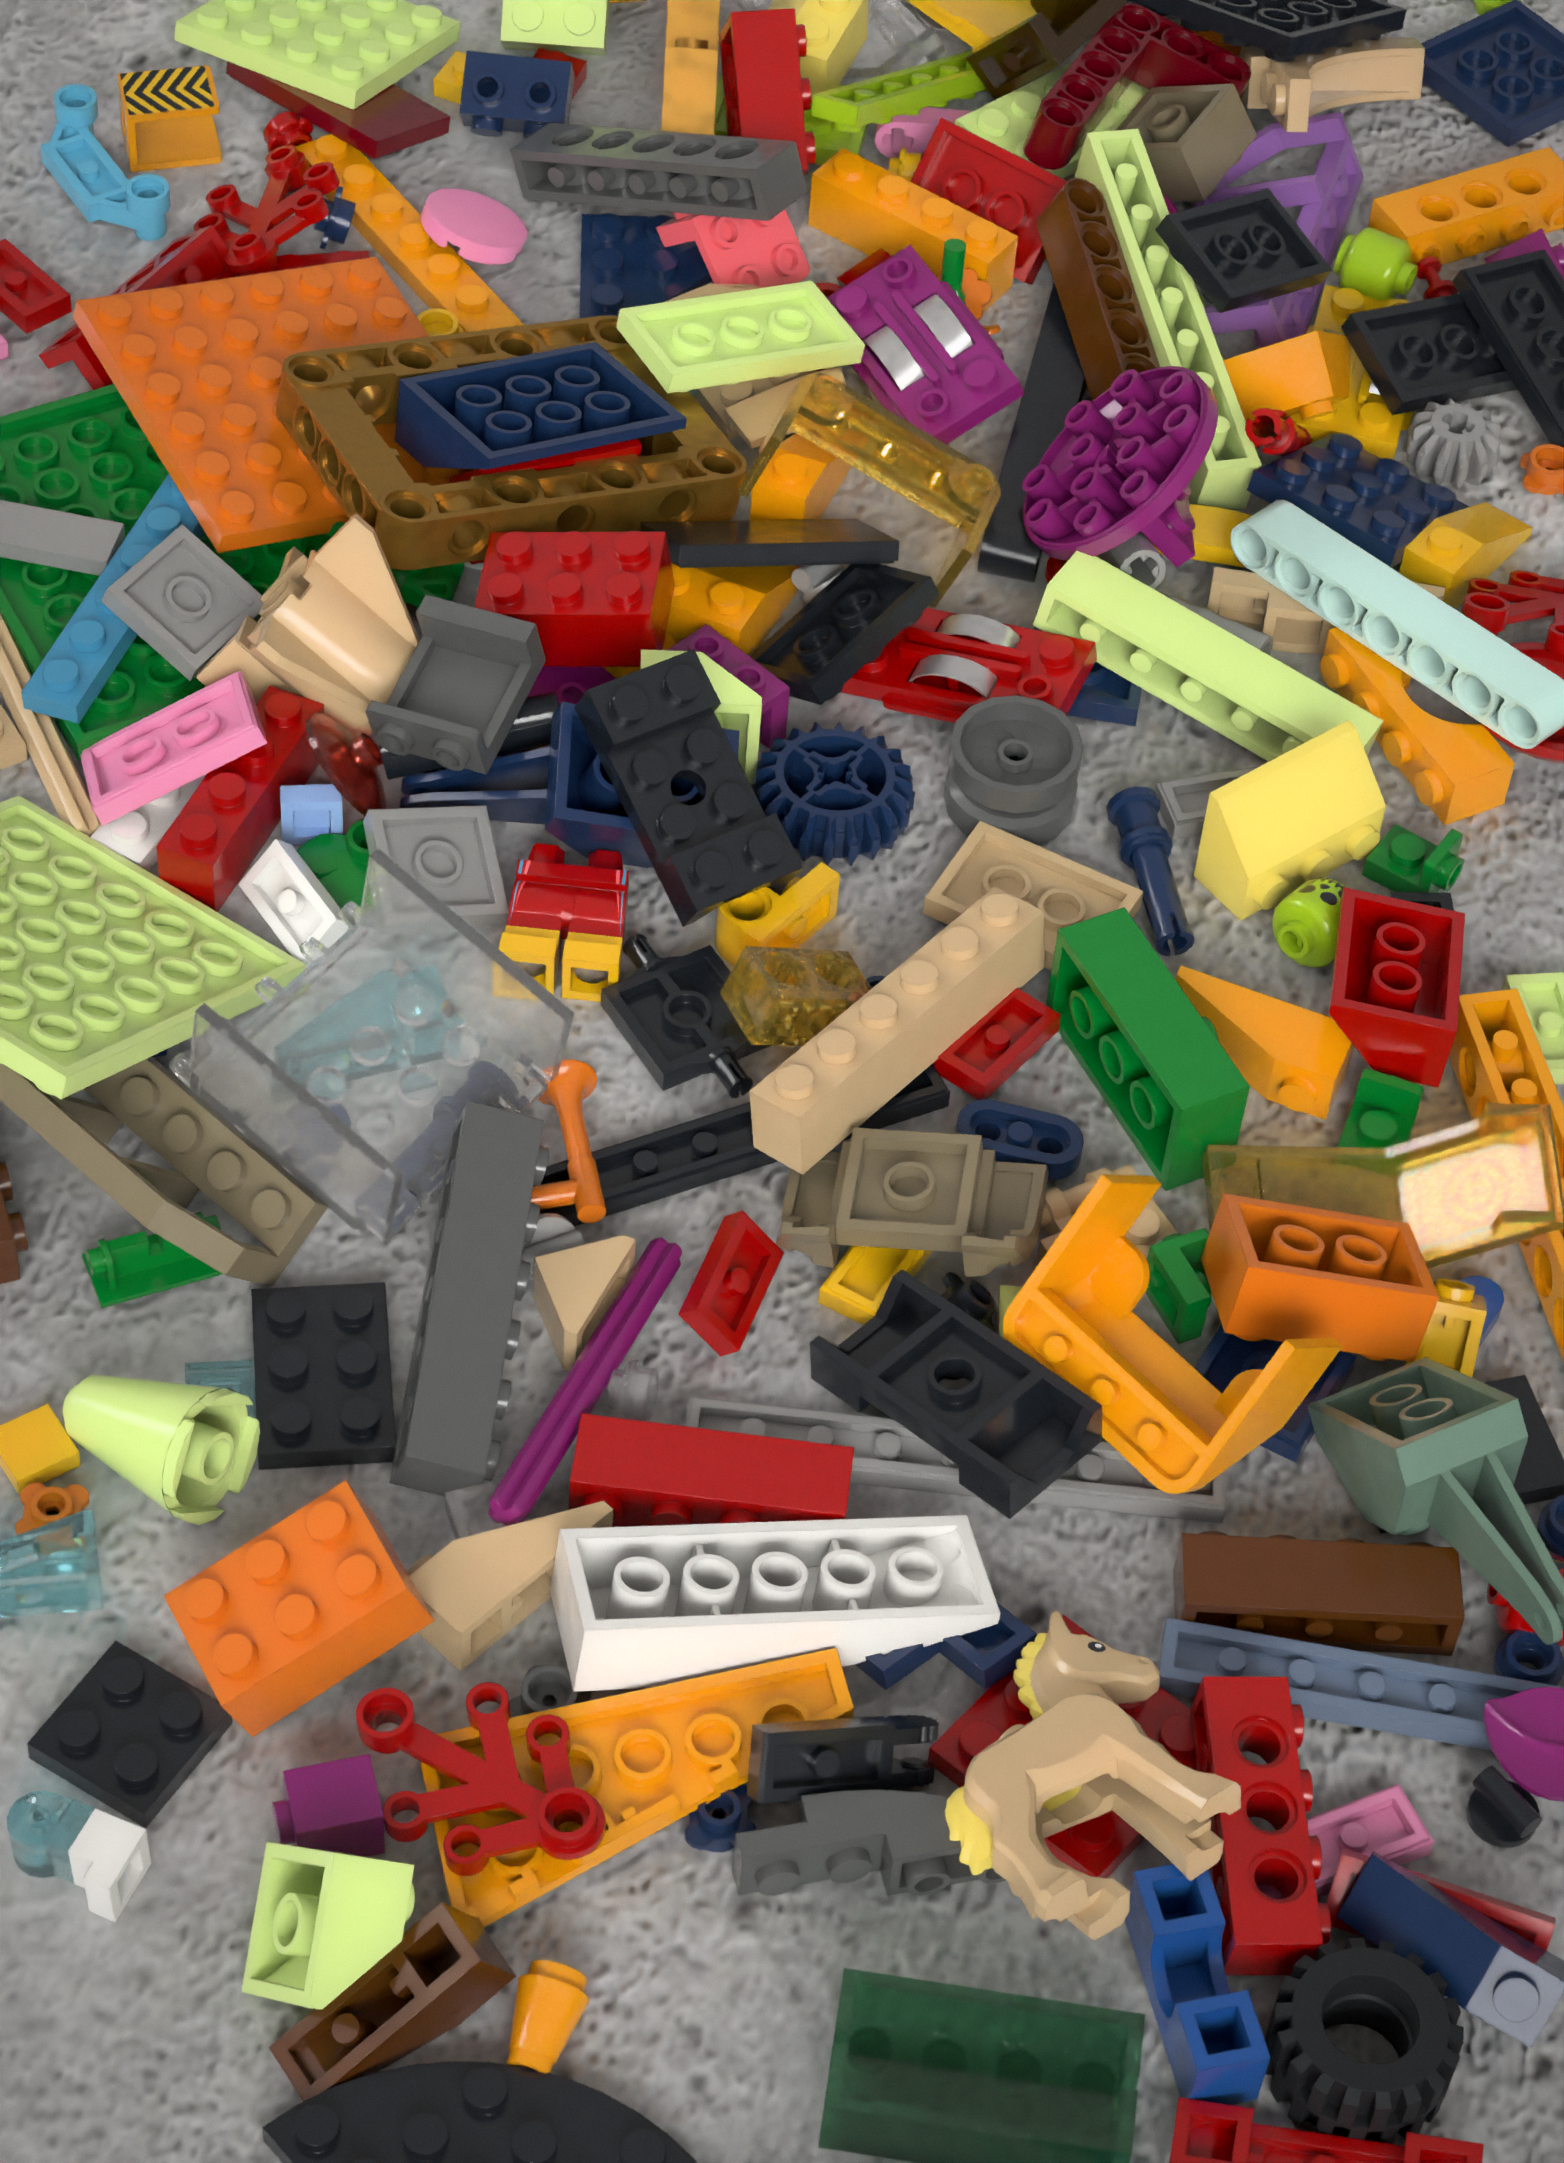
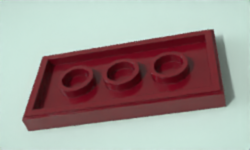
(376, 128)

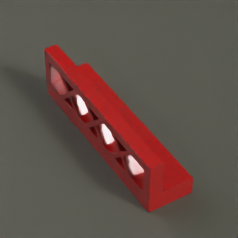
(184, 261)

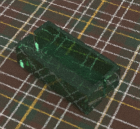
(978, 2075)

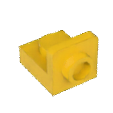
(1454, 1327)

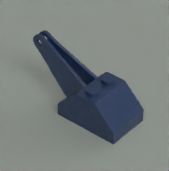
(550, 787)

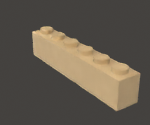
(896, 1030)

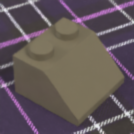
(1191, 136)

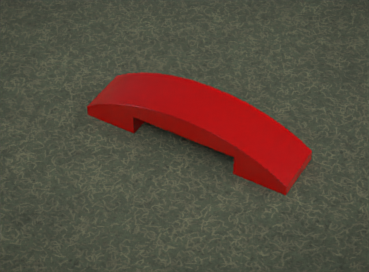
(1227, 2135)

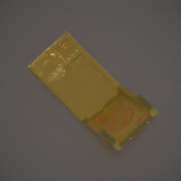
(1455, 1187)

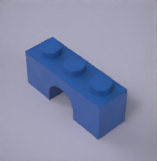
(1205, 2028)

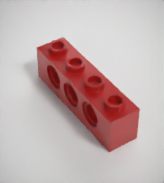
(1258, 1718)

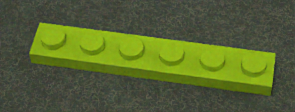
(897, 93)

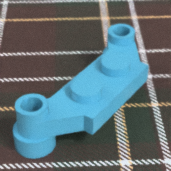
(93, 177)

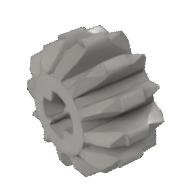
(1453, 443)

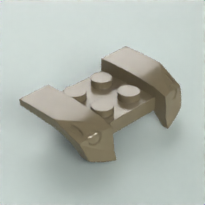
(917, 1196)

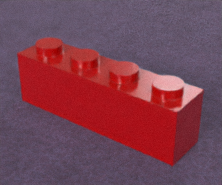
(239, 804)
(705, 1475)

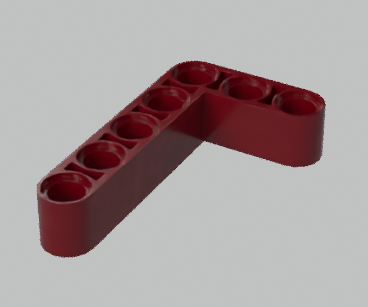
(1126, 49)

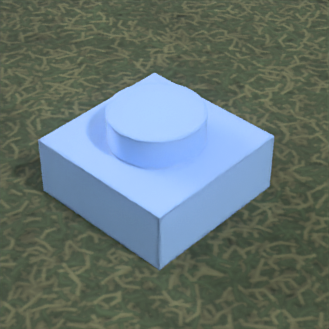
(310, 812)

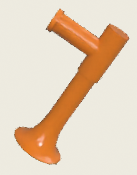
(566, 1092)

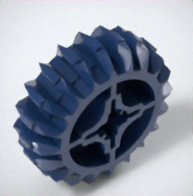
(848, 789)

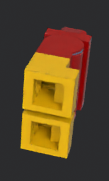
(569, 904)

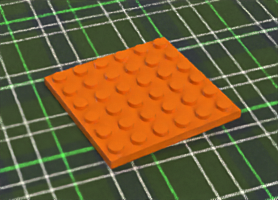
(206, 378)

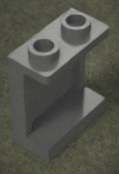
(459, 686)

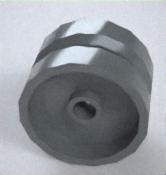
(1013, 768)

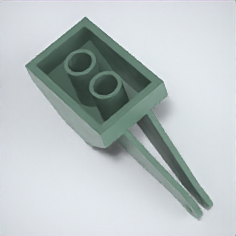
(1445, 1455)

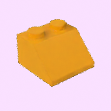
(1293, 375)

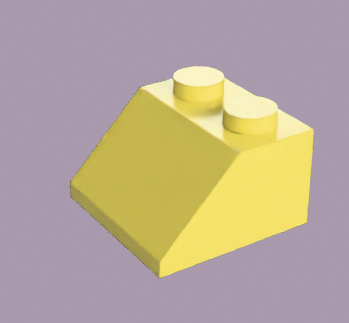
(833, 37)

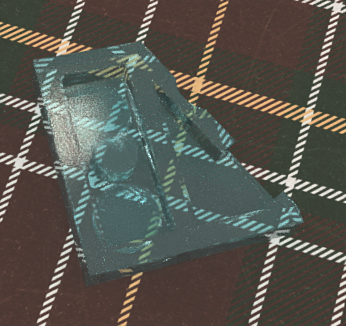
(52, 1569)

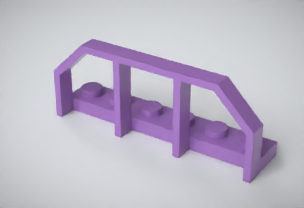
(1325, 211)

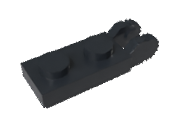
(836, 1756)

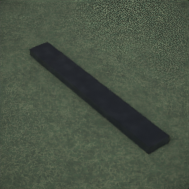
(714, 1150)

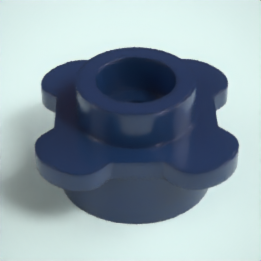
(337, 222)
(719, 1834)

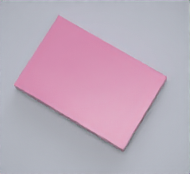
(172, 747)

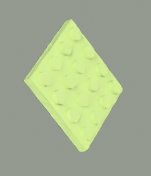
(322, 46)

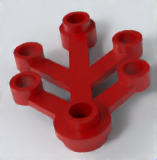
(257, 249)
(1533, 598)
(486, 1782)

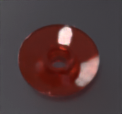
(348, 762)

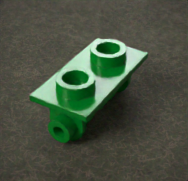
(142, 1266)

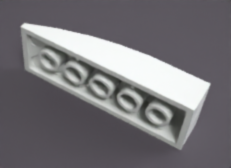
(728, 1596)

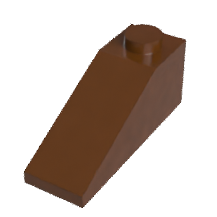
(400, 2004)

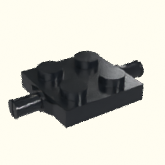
(678, 1017)

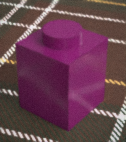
(332, 1808)

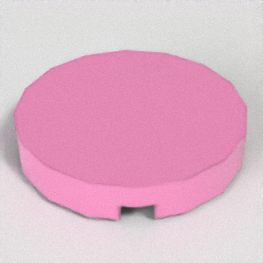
(476, 224)

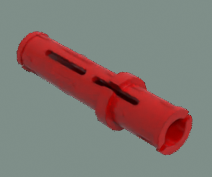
(1275, 432)

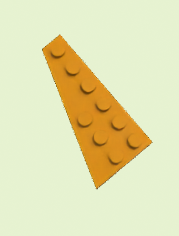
(643, 1761)

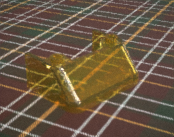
(892, 454)

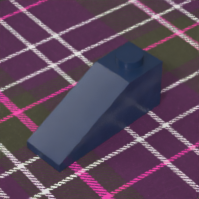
(1482, 1961)

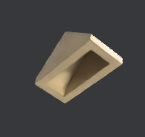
(577, 1289)

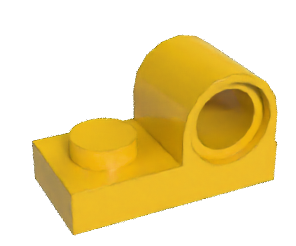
(775, 919)

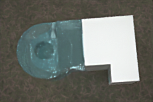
(81, 1846)

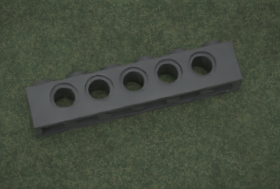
(660, 170)

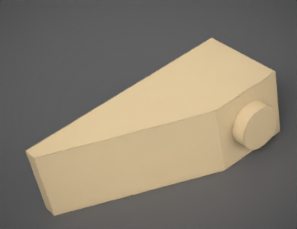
(493, 1580)

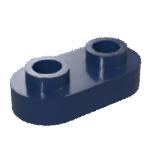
(1024, 1135)

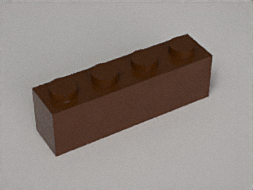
(1323, 1590)

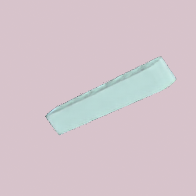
(1402, 623)

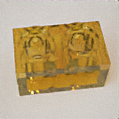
(791, 992)

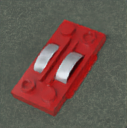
(964, 659)

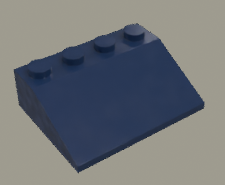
(527, 409)

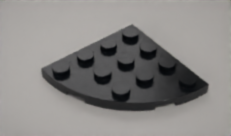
(467, 2117)

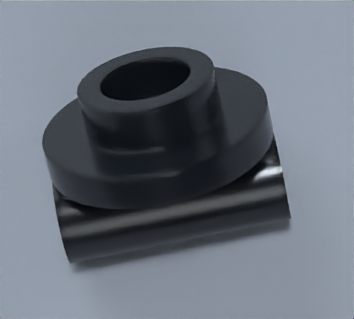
(1501, 1810)

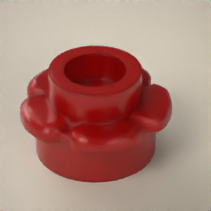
(287, 129)

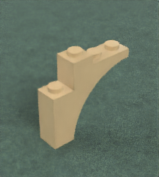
(1338, 77)

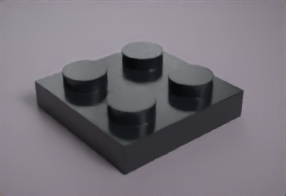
(129, 1734)

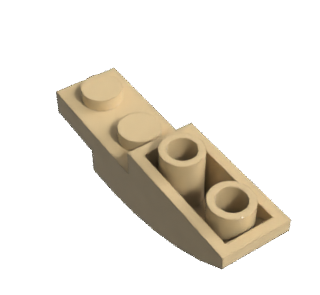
(1265, 608)

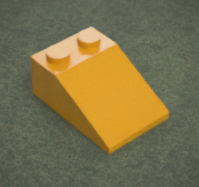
(731, 600)

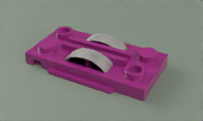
(924, 348)

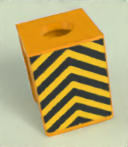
(169, 118)

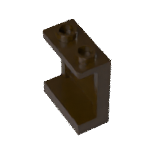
(1039, 42)

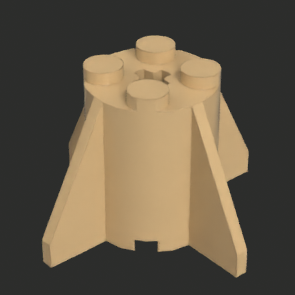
(327, 630)

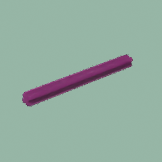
(584, 1383)

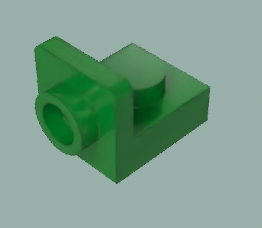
(1413, 864)
(1381, 1111)
(1179, 1284)

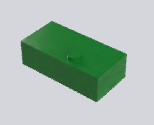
(1145, 1046)

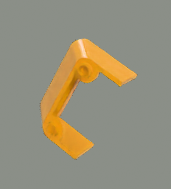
(1154, 1403)

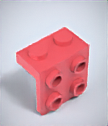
(741, 248)

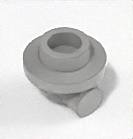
(814, 578)
(551, 1235)

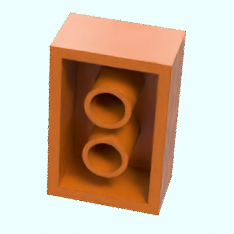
(1318, 1275)
(298, 1609)

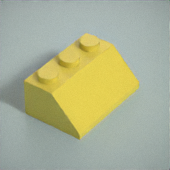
(1290, 822)

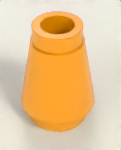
(545, 2014)

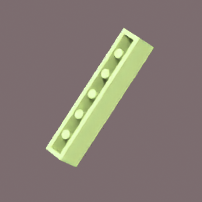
(1193, 661)

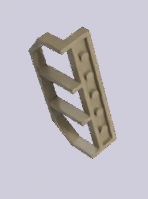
(195, 1142)

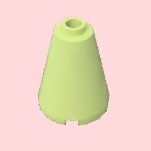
(167, 1439)

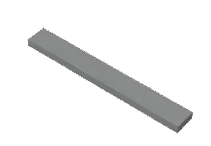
(897, 1458)

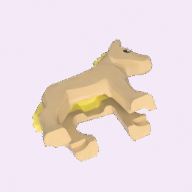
(1075, 1766)

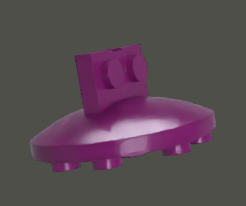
(1124, 467)

